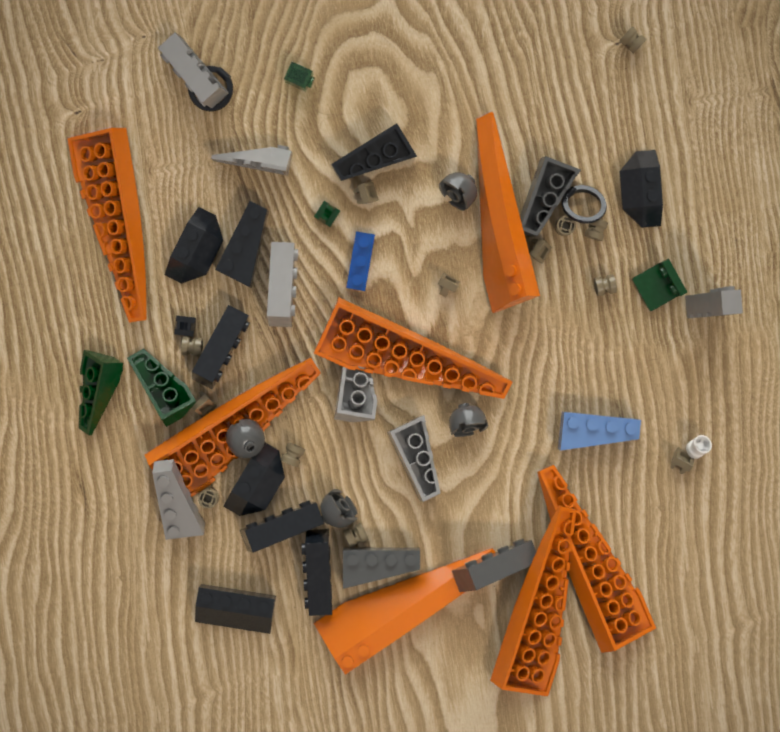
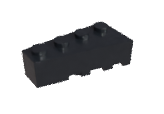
(281, 527)

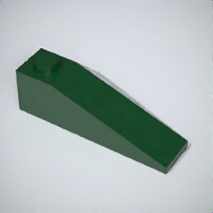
(100, 379)
(167, 393)

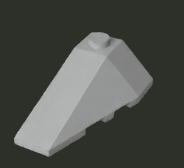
(265, 159)
(355, 396)

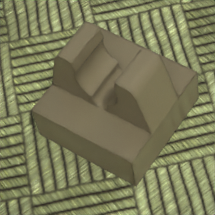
(367, 193)
(540, 250)
(448, 284)
(204, 405)
(683, 460)

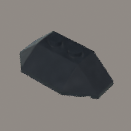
(642, 189)
(195, 248)
(257, 483)

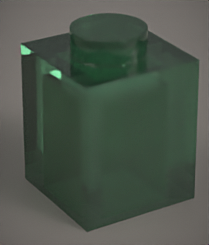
(299, 76)

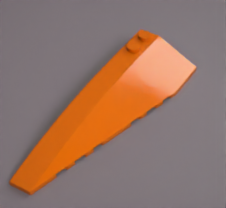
(108, 185)
(505, 252)
(383, 347)
(202, 448)
(603, 588)
(377, 619)
(533, 637)

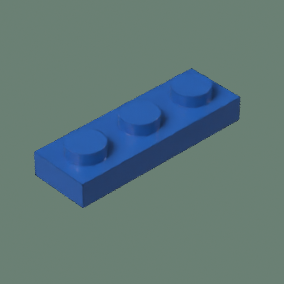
(360, 261)

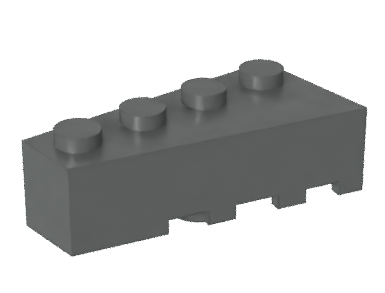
(494, 566)

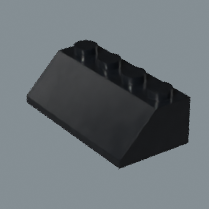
(235, 608)

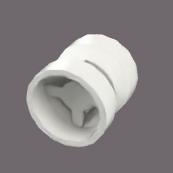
(698, 446)

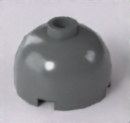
(460, 189)
(466, 420)
(245, 438)
(338, 510)

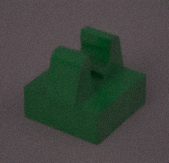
(327, 214)

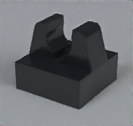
(185, 326)

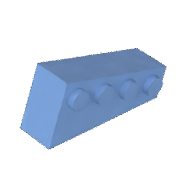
(588, 430)

